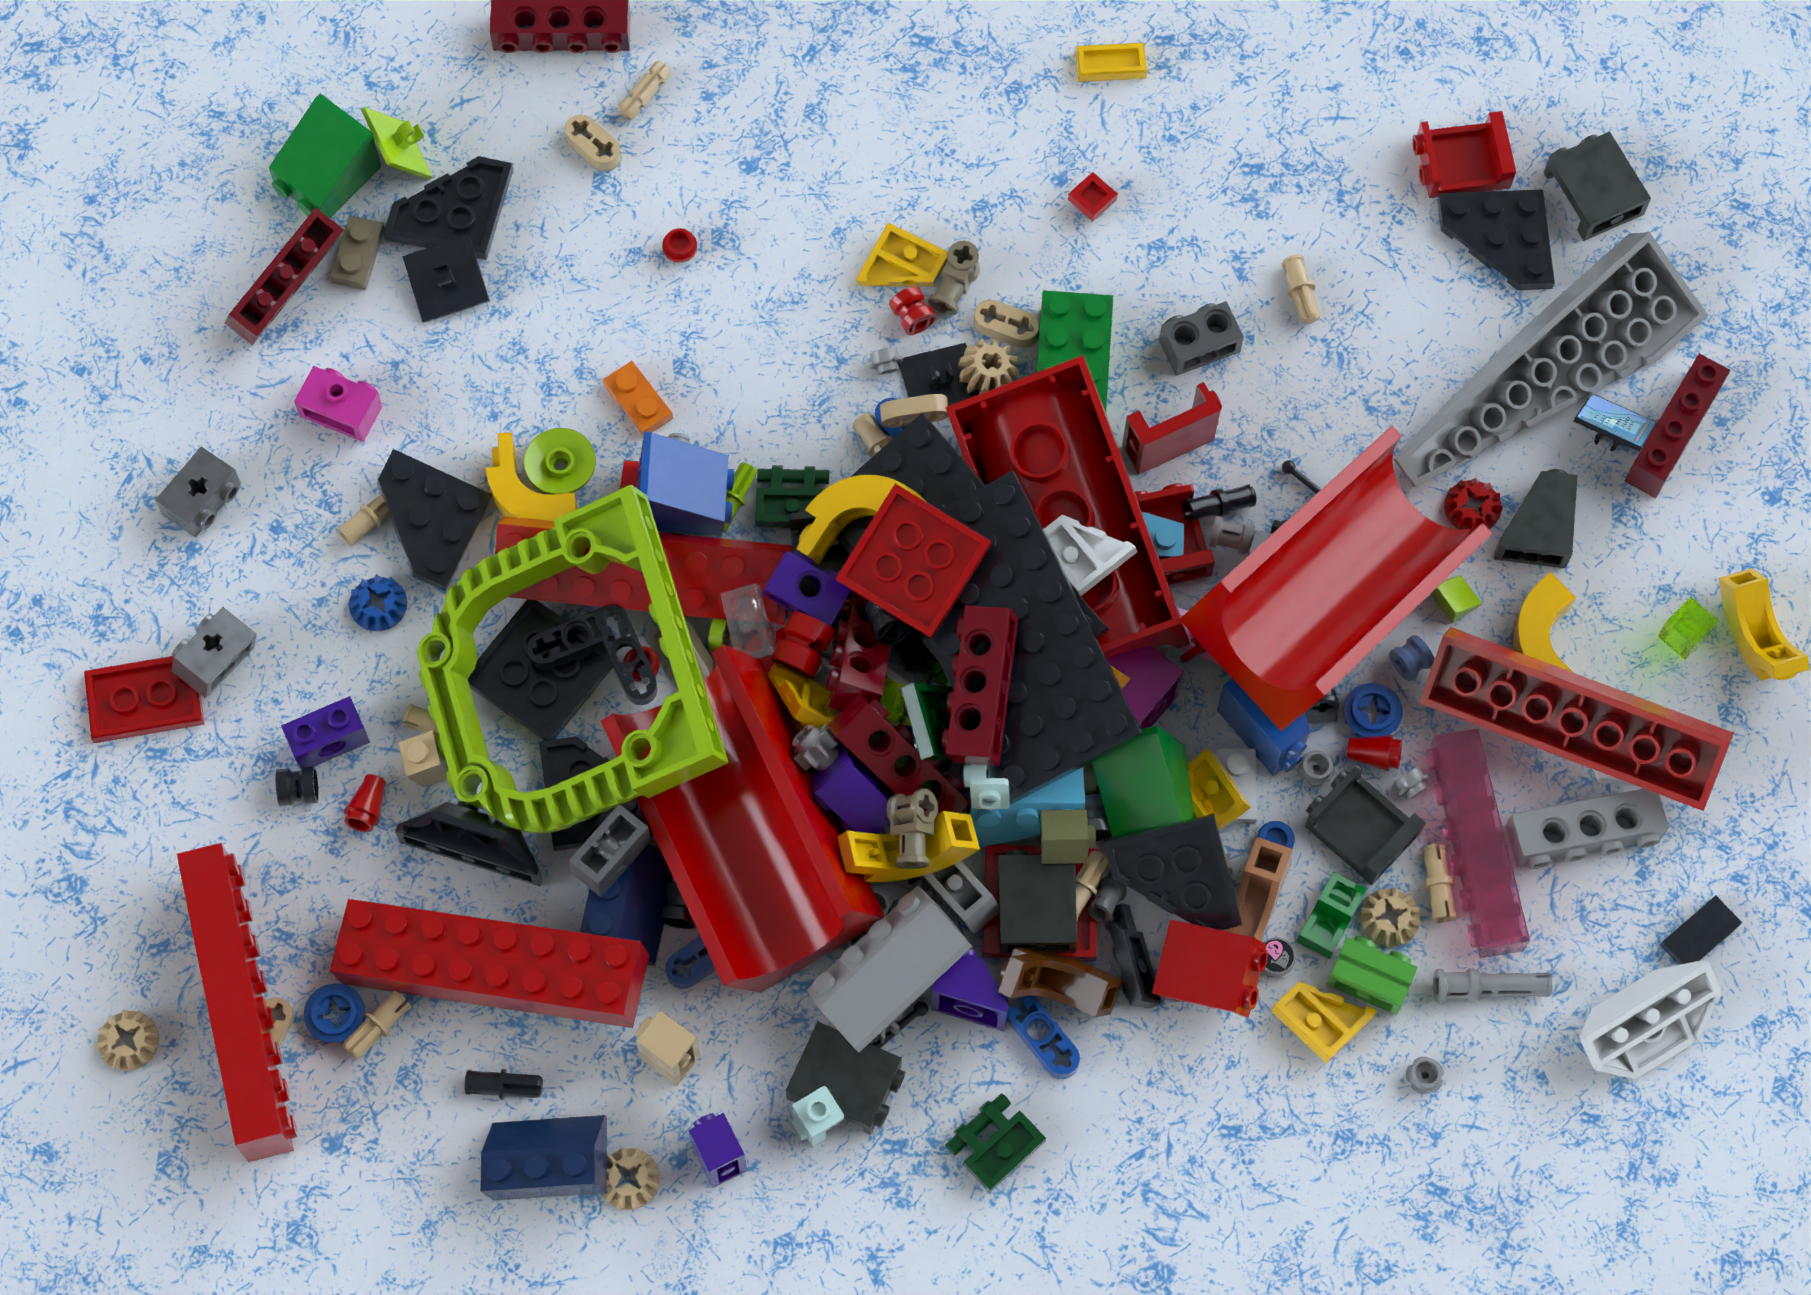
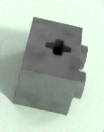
(198, 492)
(208, 669)
(610, 850)

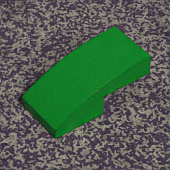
(1331, 915)

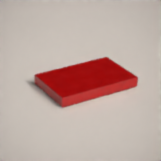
(139, 700)

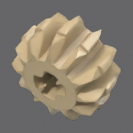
(987, 366)

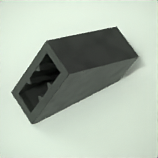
(1543, 523)

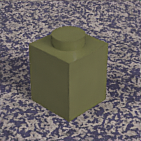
(1066, 836)

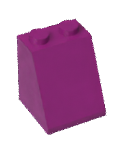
(1152, 682)

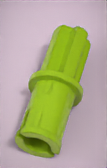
(742, 481)

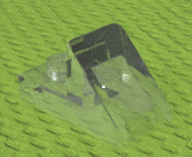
(748, 621)

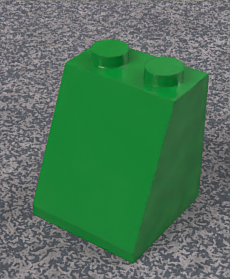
(324, 159)
(1145, 783)

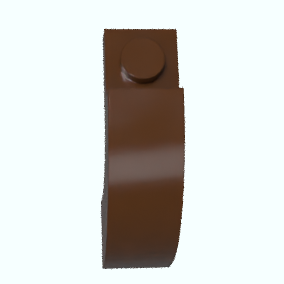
(1059, 979)

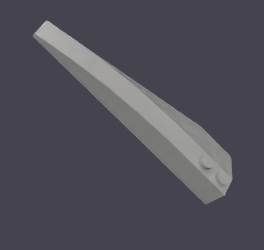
(1594, 333)

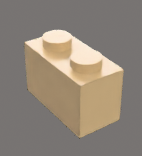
(667, 1047)

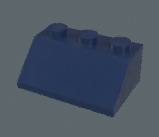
(632, 904)
(545, 1158)

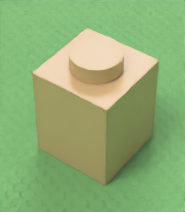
(423, 759)

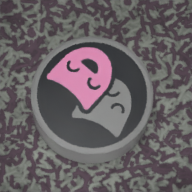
(1280, 957)

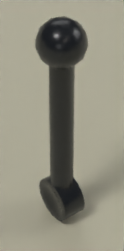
(1289, 468)
(920, 1009)

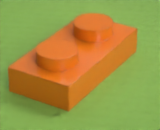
(637, 398)

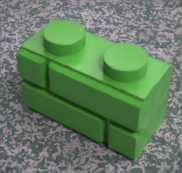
(1372, 974)

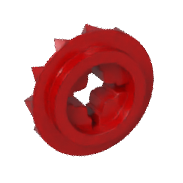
(1468, 518)

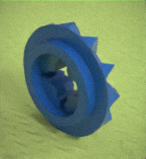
(373, 618)
(1386, 703)
(319, 1006)

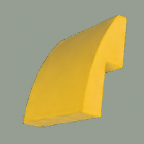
(1214, 790)

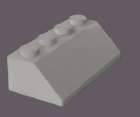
(888, 968)

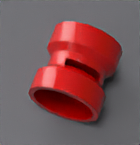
(912, 310)

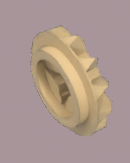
(1383, 931)
(145, 1040)
(648, 1179)

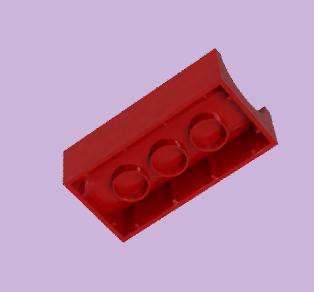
(1070, 465)
(1327, 586)
(752, 840)

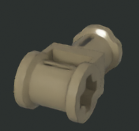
(958, 274)
(912, 826)

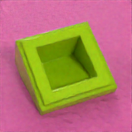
(1455, 598)

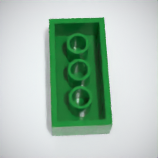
(1075, 327)

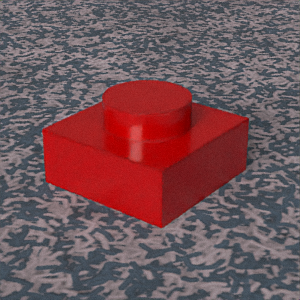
(1092, 196)

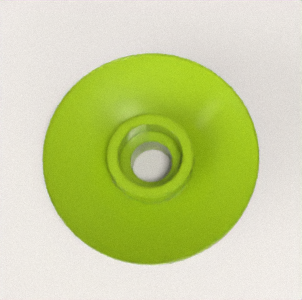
(556, 447)

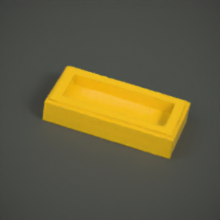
(1111, 62)

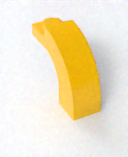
(513, 497)
(839, 506)
(1540, 611)
(1755, 628)
(876, 853)

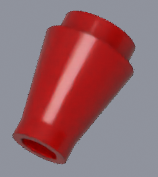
(1376, 751)
(365, 806)

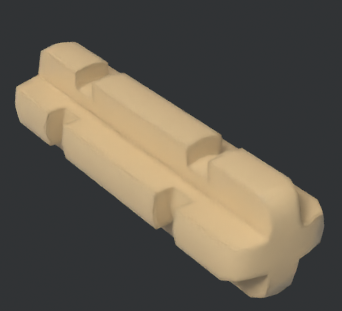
(644, 90)

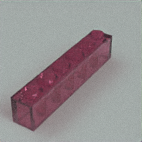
(1478, 844)

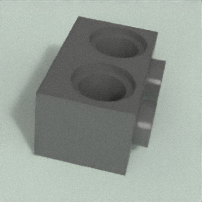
(1205, 345)

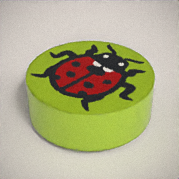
(718, 634)

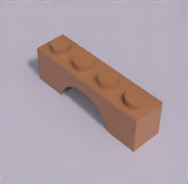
(1261, 886)

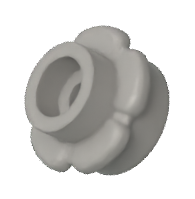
(885, 360)
(1319, 759)
(1412, 783)
(1434, 1072)

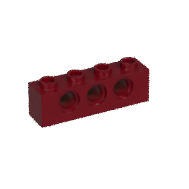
(545, 15)
(284, 276)
(1677, 425)
(857, 659)
(864, 718)
(983, 743)

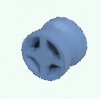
(1411, 658)

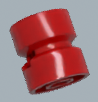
(803, 644)

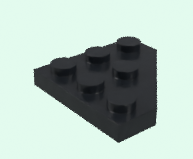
(454, 207)
(1503, 233)
(430, 515)
(567, 759)
(1179, 870)

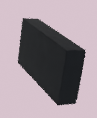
(1701, 932)

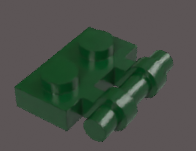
(776, 503)
(1004, 1150)

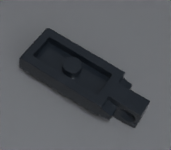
(1133, 958)

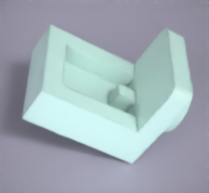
(986, 791)
(815, 1115)

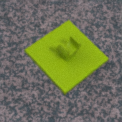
(398, 142)

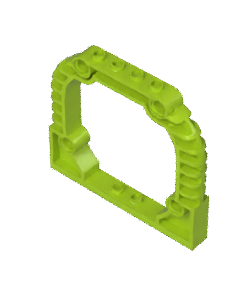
(681, 738)

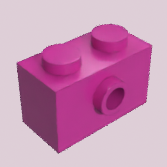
(338, 403)

